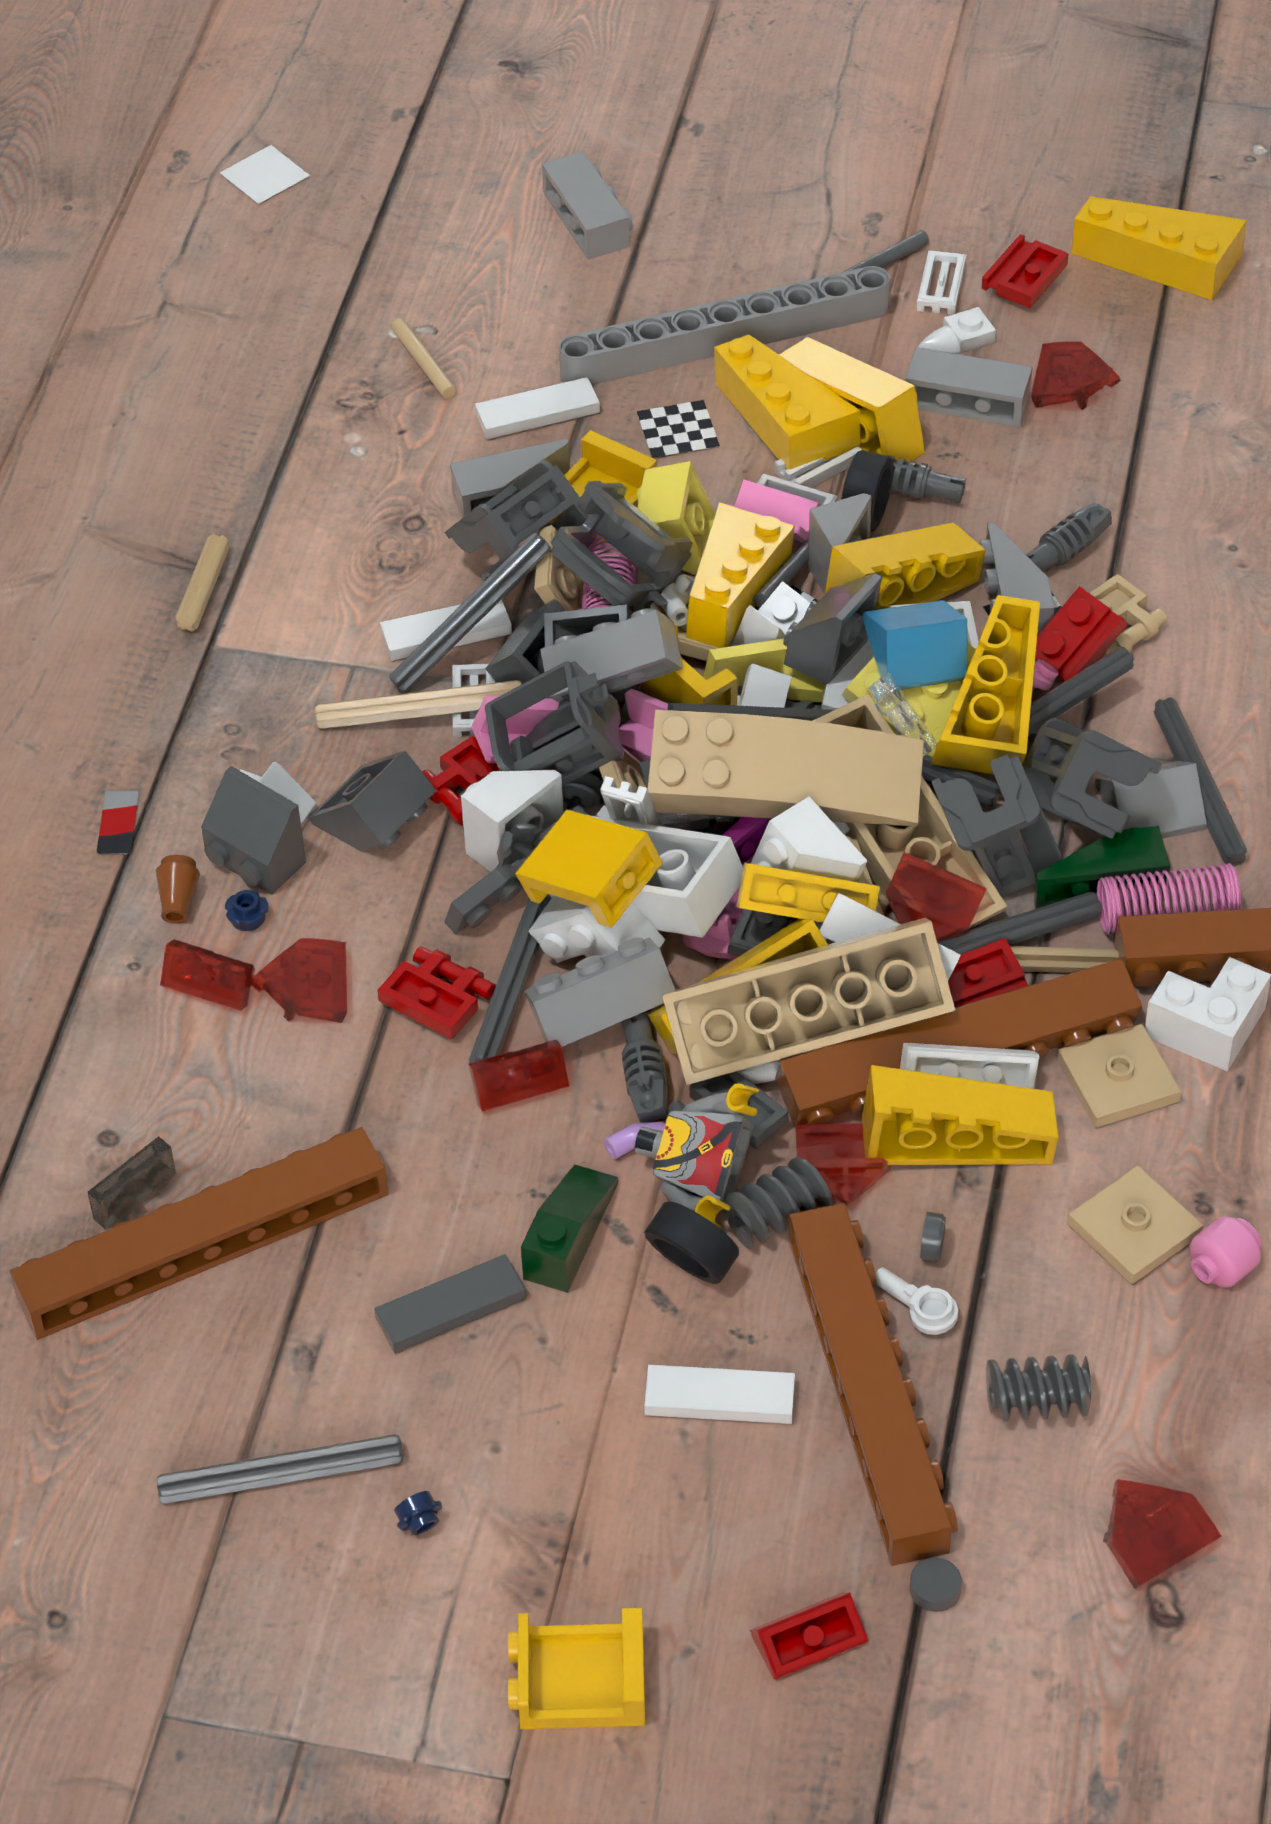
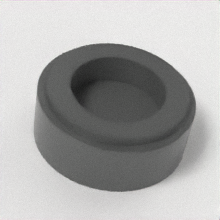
(933, 1236)
(935, 1584)

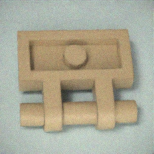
(1129, 603)

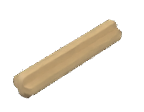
(202, 582)
(1061, 959)

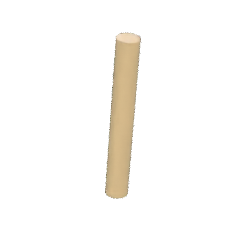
(423, 358)

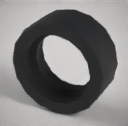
(870, 475)
(692, 1242)

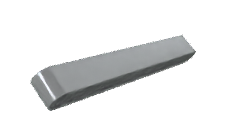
(695, 331)

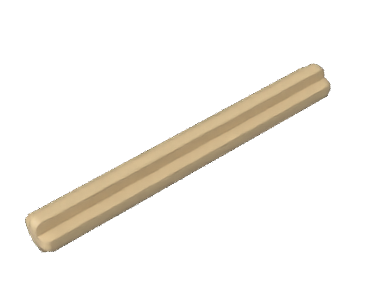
(408, 705)

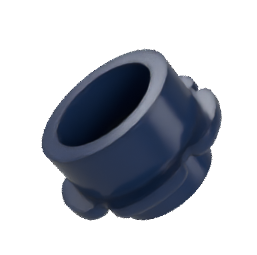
(246, 910)
(418, 1513)

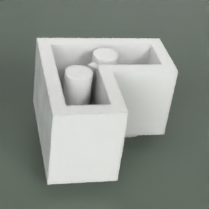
(571, 930)
(1206, 1020)

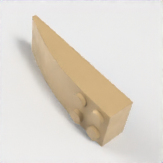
(771, 763)
(928, 841)
(809, 1001)

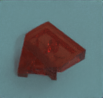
(1069, 373)
(933, 893)
(308, 980)
(840, 1158)
(1155, 1529)

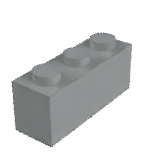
(586, 205)
(970, 386)
(620, 651)
(600, 991)

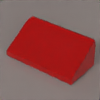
(810, 1635)

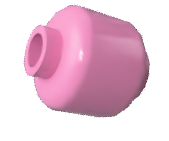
(1225, 1251)

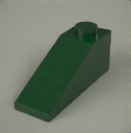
(1128, 853)
(566, 1227)

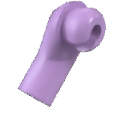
(624, 1140)

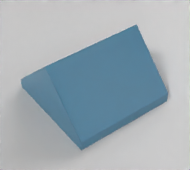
(919, 643)

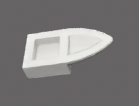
(961, 333)

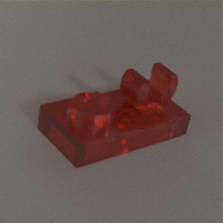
(206, 974)
(518, 1075)

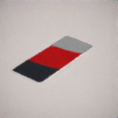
(117, 822)

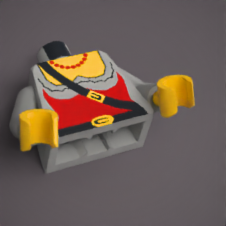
(702, 1150)

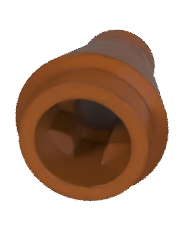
(176, 885)

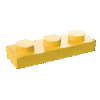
(798, 893)

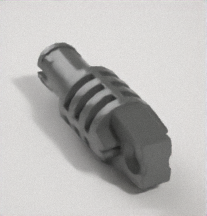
(920, 481)
(1070, 536)
(644, 1070)

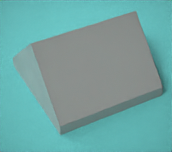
(836, 525)
(1162, 799)

